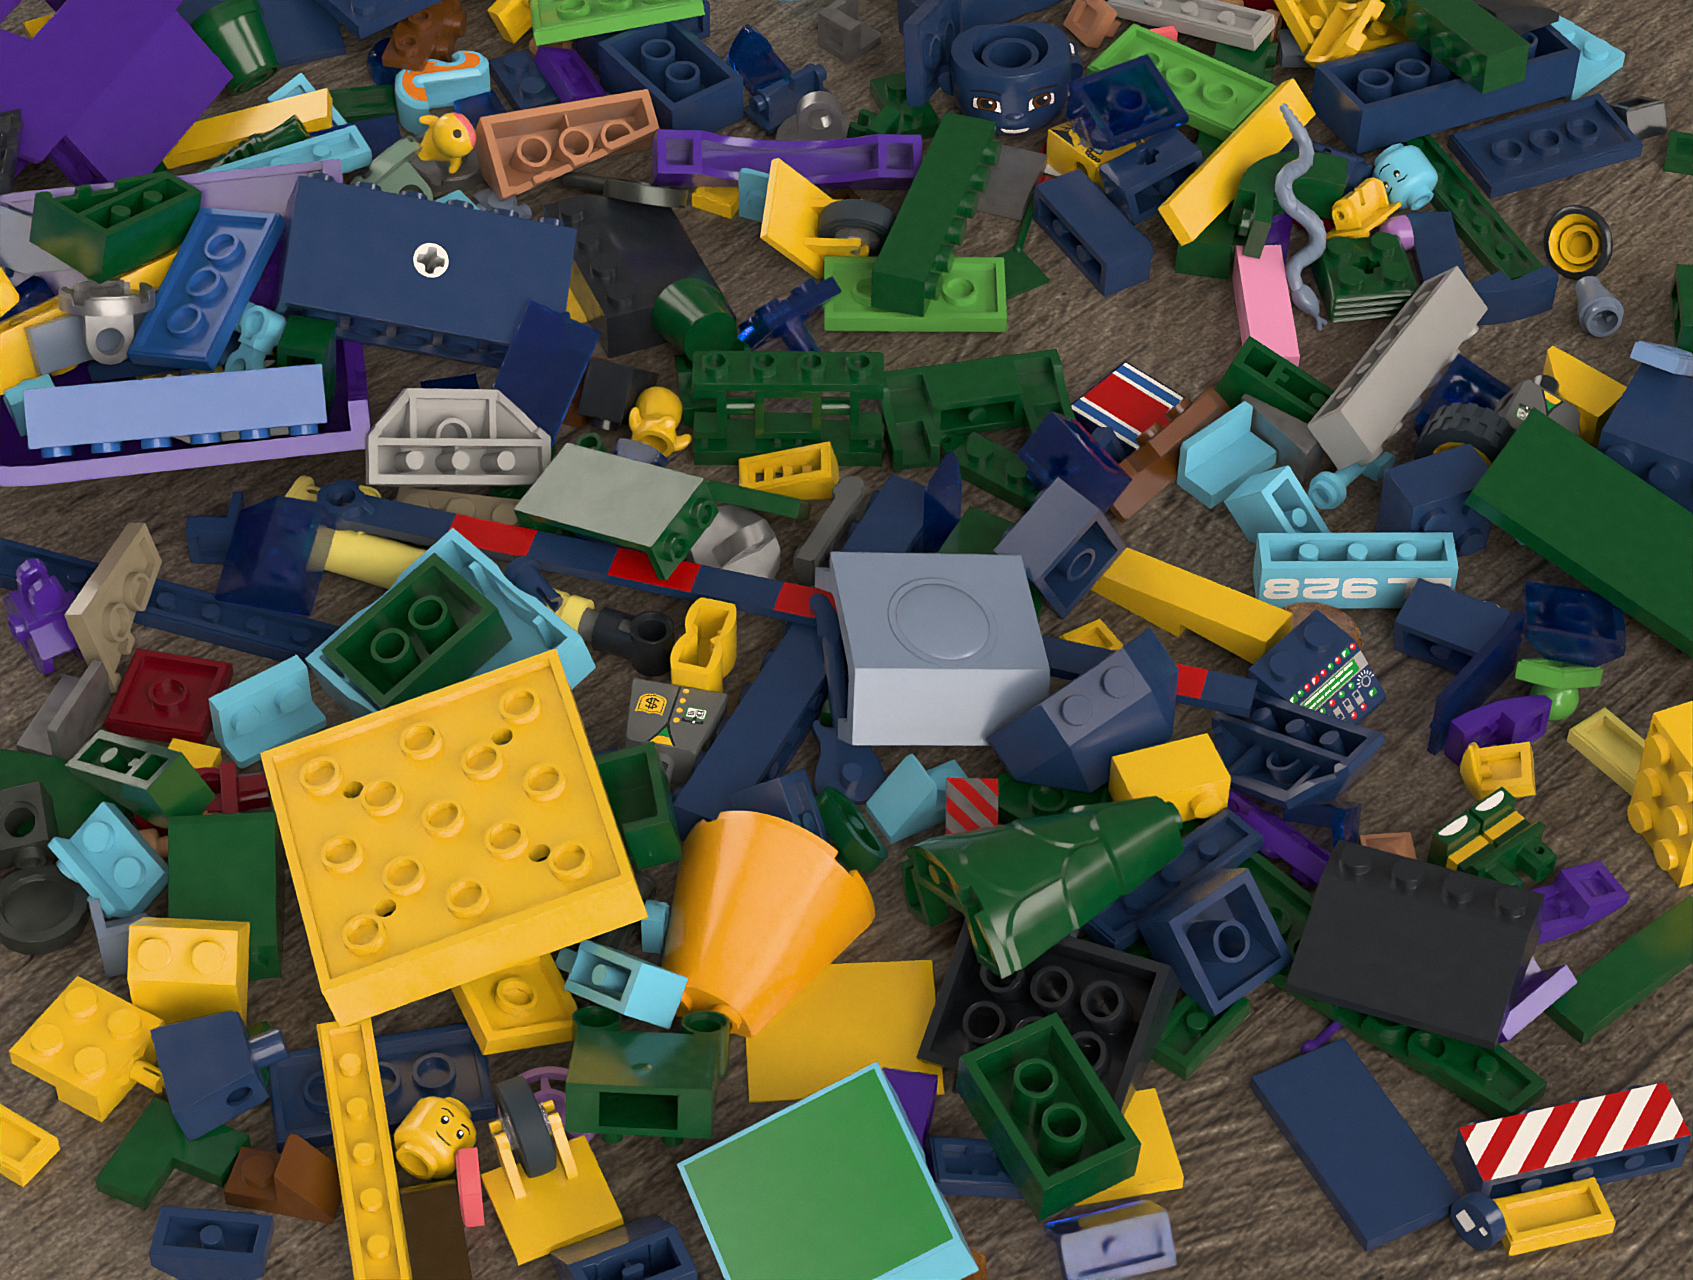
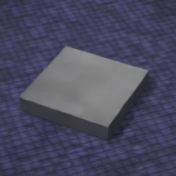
(1012, 182)

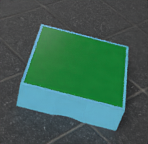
(828, 1193)

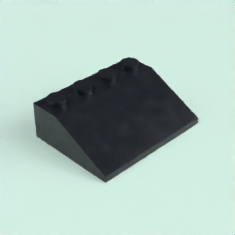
(623, 265)
(1417, 943)
(1102, 995)

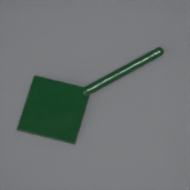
(1020, 270)

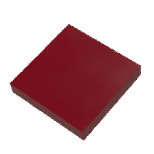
(167, 697)

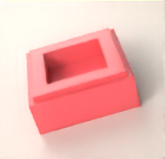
(470, 1187)

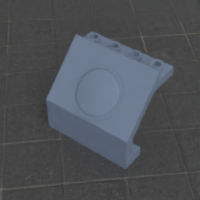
(935, 645)

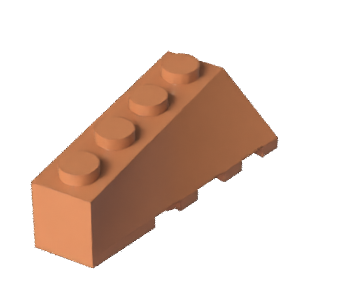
(547, 141)

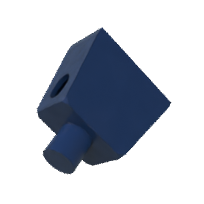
(214, 1068)

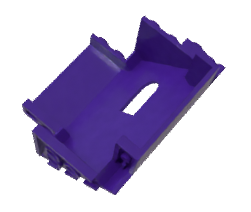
(106, 86)

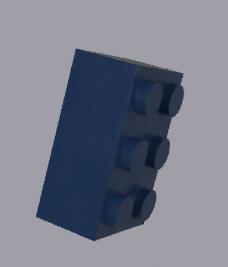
(683, 76)

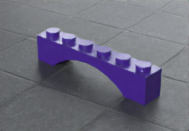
(716, 159)

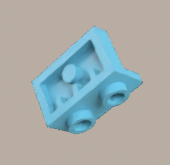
(265, 712)
(112, 863)

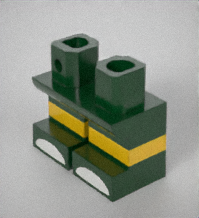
(1493, 843)

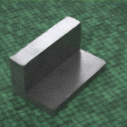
(68, 714)

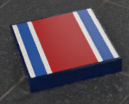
(1127, 403)

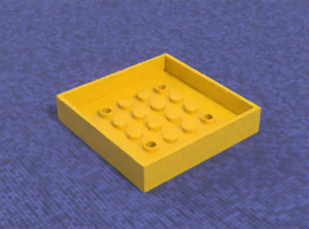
(449, 838)

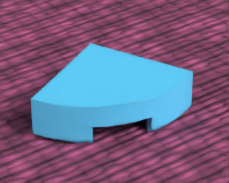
(655, 926)

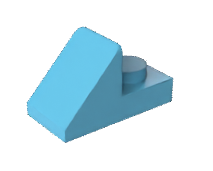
(911, 798)

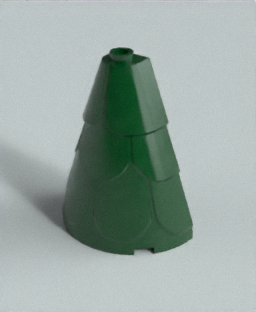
(1039, 875)

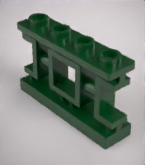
(787, 376)

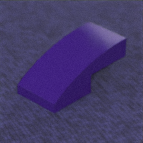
(1498, 724)
(1579, 899)

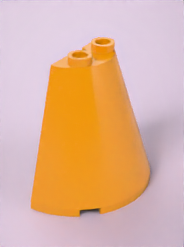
(758, 916)

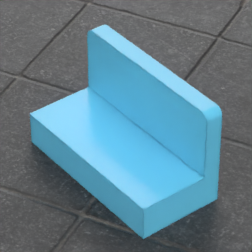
(1223, 457)

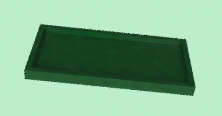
(1594, 524)

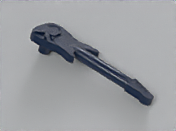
(842, 766)

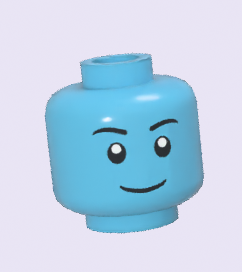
(1406, 176)

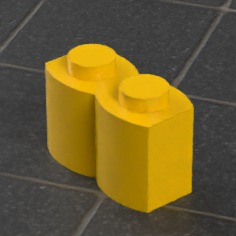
(707, 647)

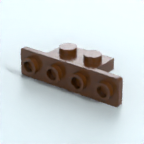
(426, 36)
(1157, 457)

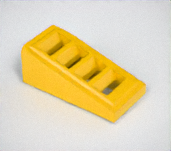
(814, 462)

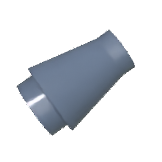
(1597, 308)

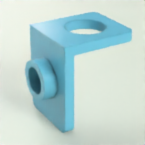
(752, 193)

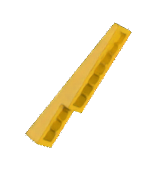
(1185, 600)

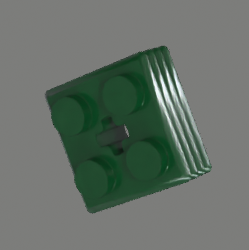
(1364, 277)

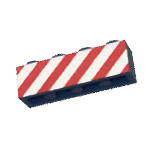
(1587, 1138)

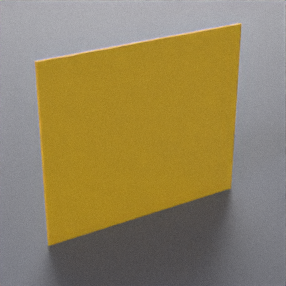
(842, 1025)

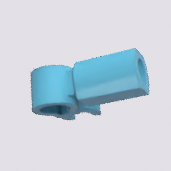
(259, 334)

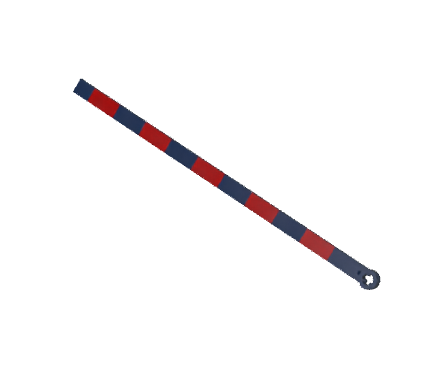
(692, 581)

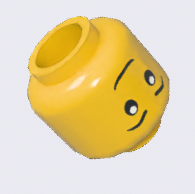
(432, 1137)

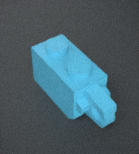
(622, 982)

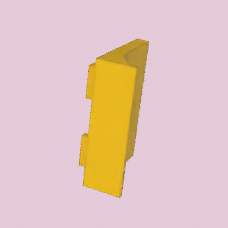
(1343, 31)

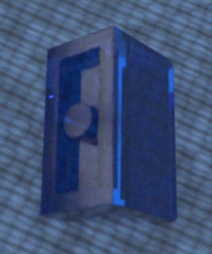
(1113, 1242)

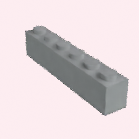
(1398, 369)

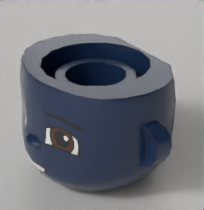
(1011, 74)

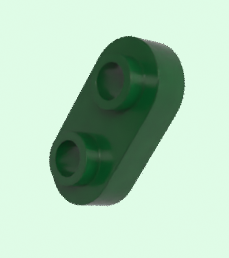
(850, 831)

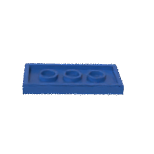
(206, 289)

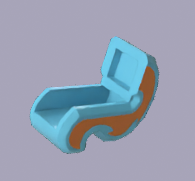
(439, 86)

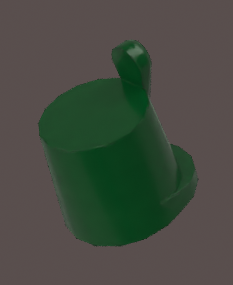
(695, 318)

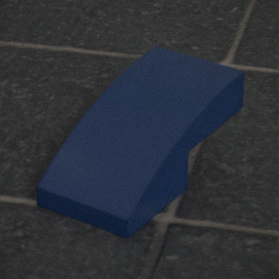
(1517, 298)

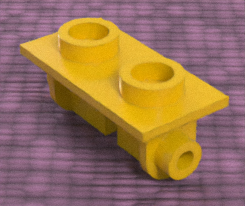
(1361, 210)

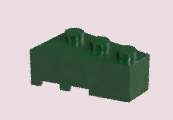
(116, 226)

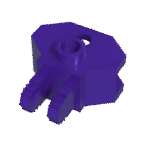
(38, 615)

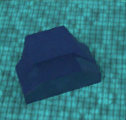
(211, 1244)

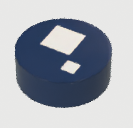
(1478, 1220)

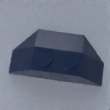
(1102, 713)
(1292, 752)

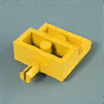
(91, 1048)

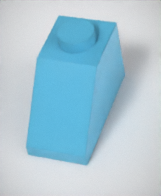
(1274, 504)

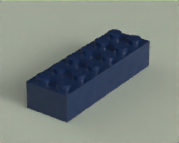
(1410, 94)

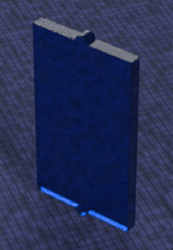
(545, 365)
(1476, 680)

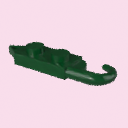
(991, 468)

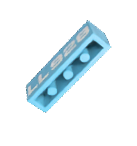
(1350, 567)

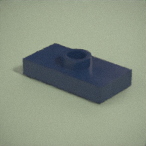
(968, 1168)

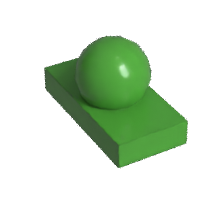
(1558, 682)

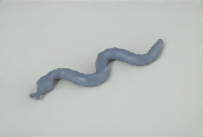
(1302, 294)

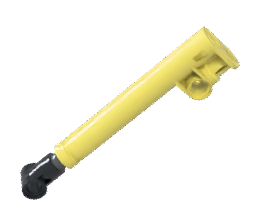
(380, 561)

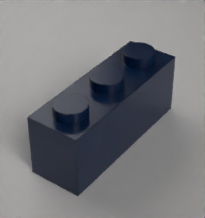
(1092, 232)

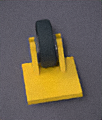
(811, 225)
(553, 1192)

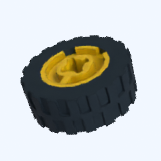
(1463, 425)

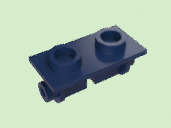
(780, 101)

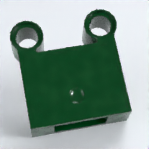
(645, 1079)

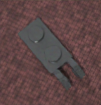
(830, 528)

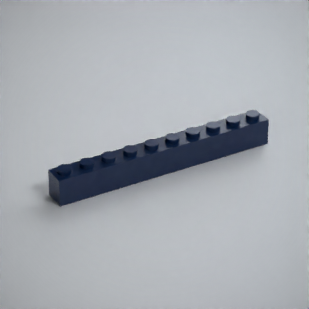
(792, 682)

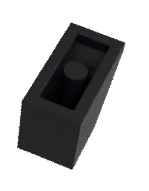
(612, 392)

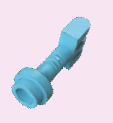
(1329, 489)

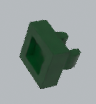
(869, 124)

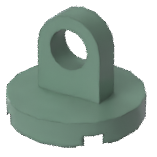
(393, 169)

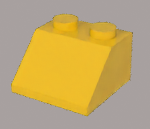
(188, 967)

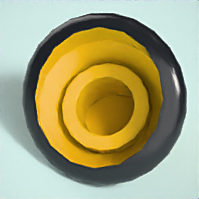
(1578, 242)

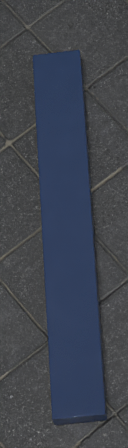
(186, 609)

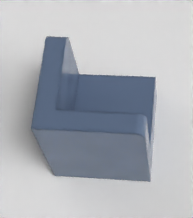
(112, 939)

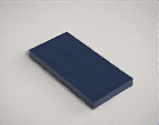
(1544, 145)
(411, 1067)
(1355, 1144)

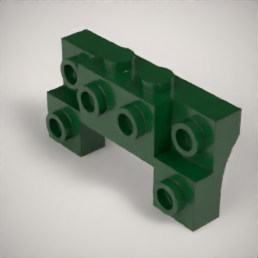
(966, 399)

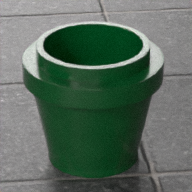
(240, 41)

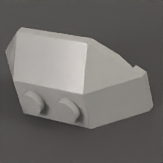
(455, 441)

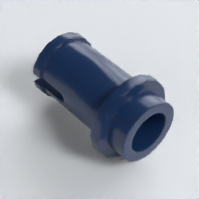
(526, 577)

